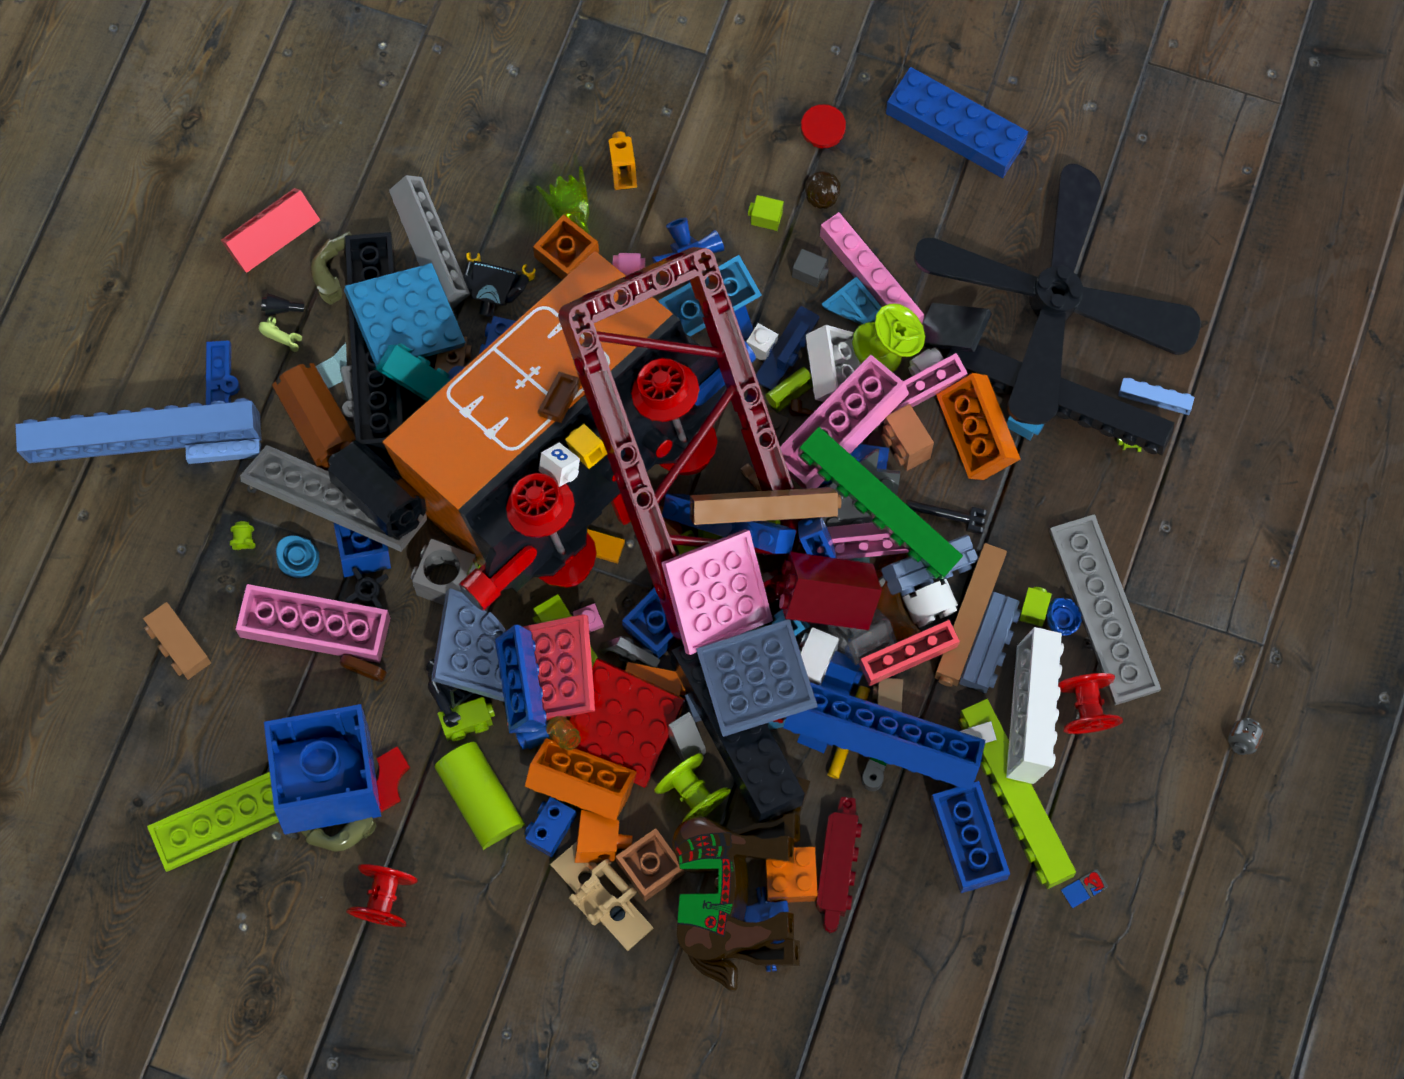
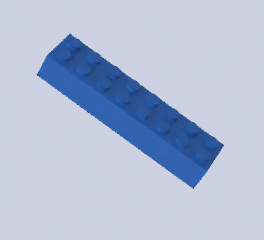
(890, 736)

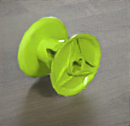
(892, 336)
(691, 788)

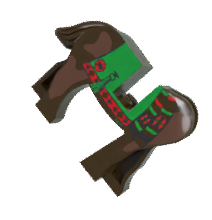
(713, 924)

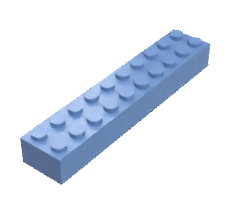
(137, 431)

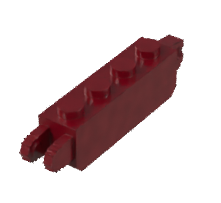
(837, 863)

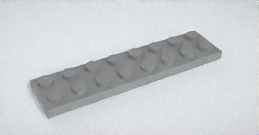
(312, 491)
(1104, 609)

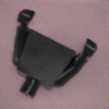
(446, 697)

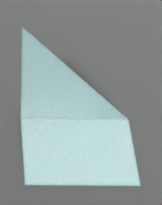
(331, 368)

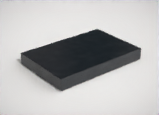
(955, 326)

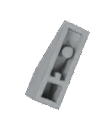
(685, 737)

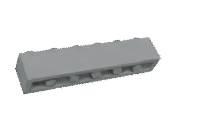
(428, 236)

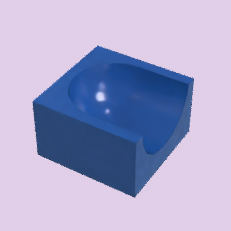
(322, 769)

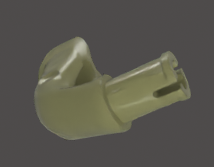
(326, 284)
(345, 839)

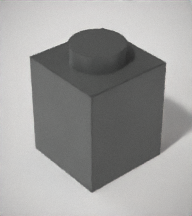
(810, 268)

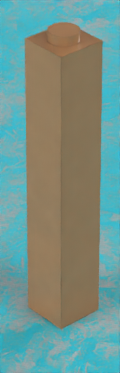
(764, 505)
(971, 614)

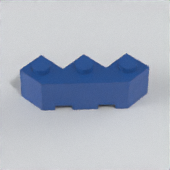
(841, 677)

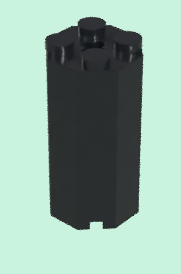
(376, 489)

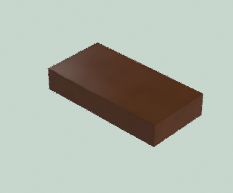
(559, 397)

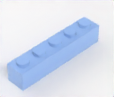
(1156, 396)
(223, 451)

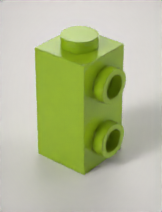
(474, 717)

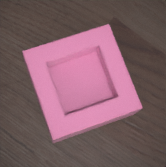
(593, 616)

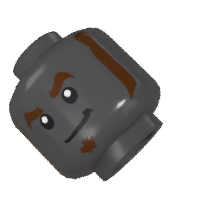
(1245, 736)

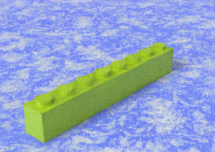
(1020, 802)

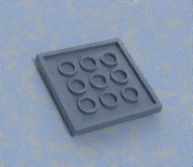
(756, 677)

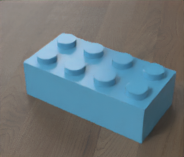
(738, 285)

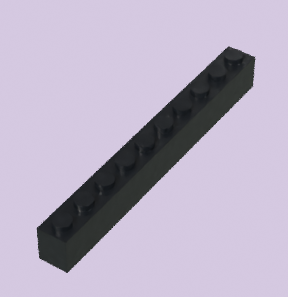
(1078, 403)

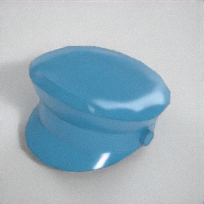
(297, 556)

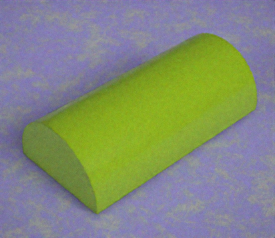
(478, 794)

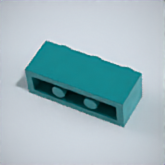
(412, 372)

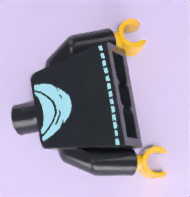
(494, 283)

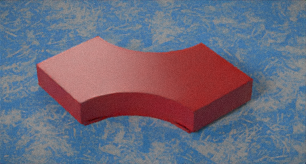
(391, 769)

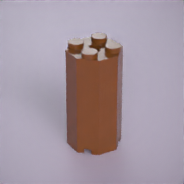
(313, 413)

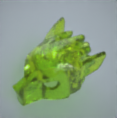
(569, 199)

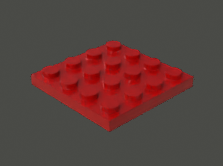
(627, 720)

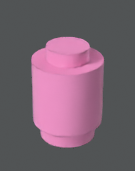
(628, 262)

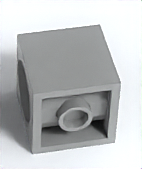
(437, 554)

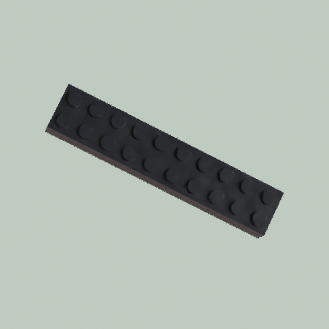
(376, 397)

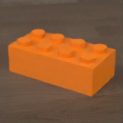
(978, 426)
(580, 779)

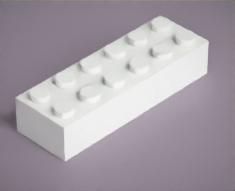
(1034, 705)

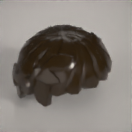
(822, 189)

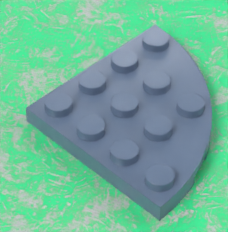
(467, 648)

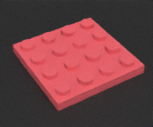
(564, 665)

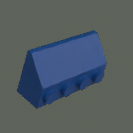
(520, 680)

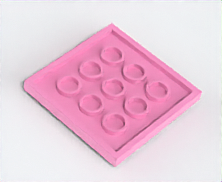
(717, 591)

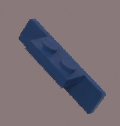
(787, 348)

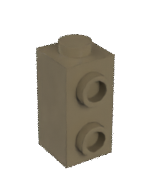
(889, 693)

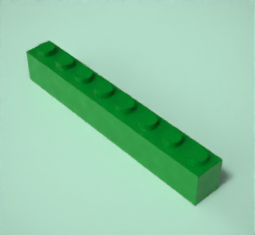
(880, 503)

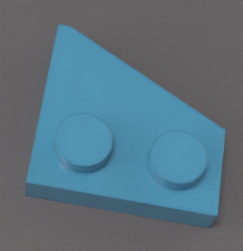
(853, 303)

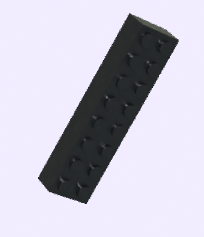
(749, 754)

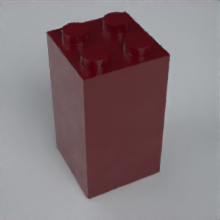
(828, 591)

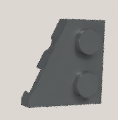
(629, 652)

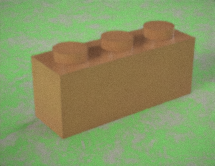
(176, 641)

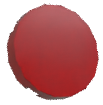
(823, 126)

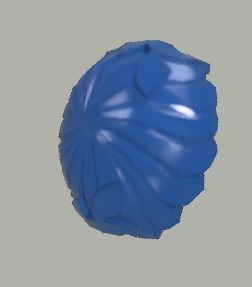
(1063, 616)

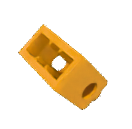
(622, 155)

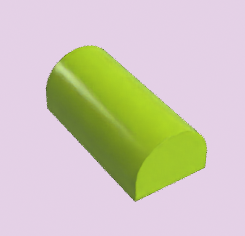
(790, 389)

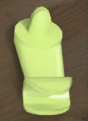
(271, 331)

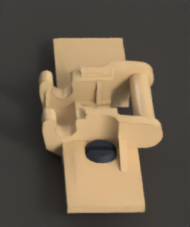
(596, 902)

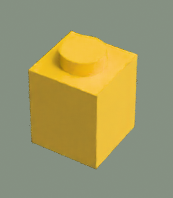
(586, 446)

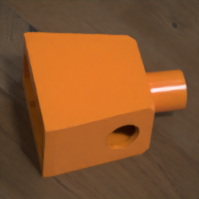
(598, 838)

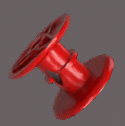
(1089, 703)
(382, 895)

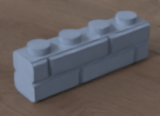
(907, 573)
(989, 642)

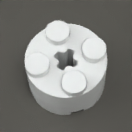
(929, 602)

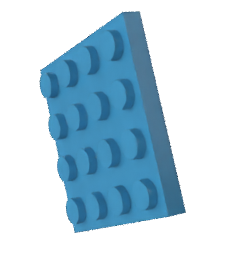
(405, 310)

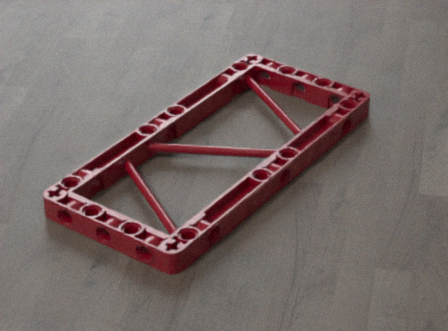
(612, 422)

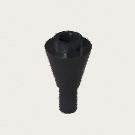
(276, 305)

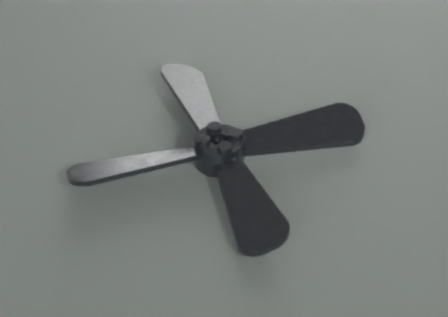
(1058, 295)

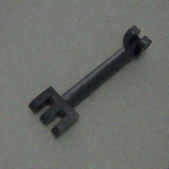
(971, 518)

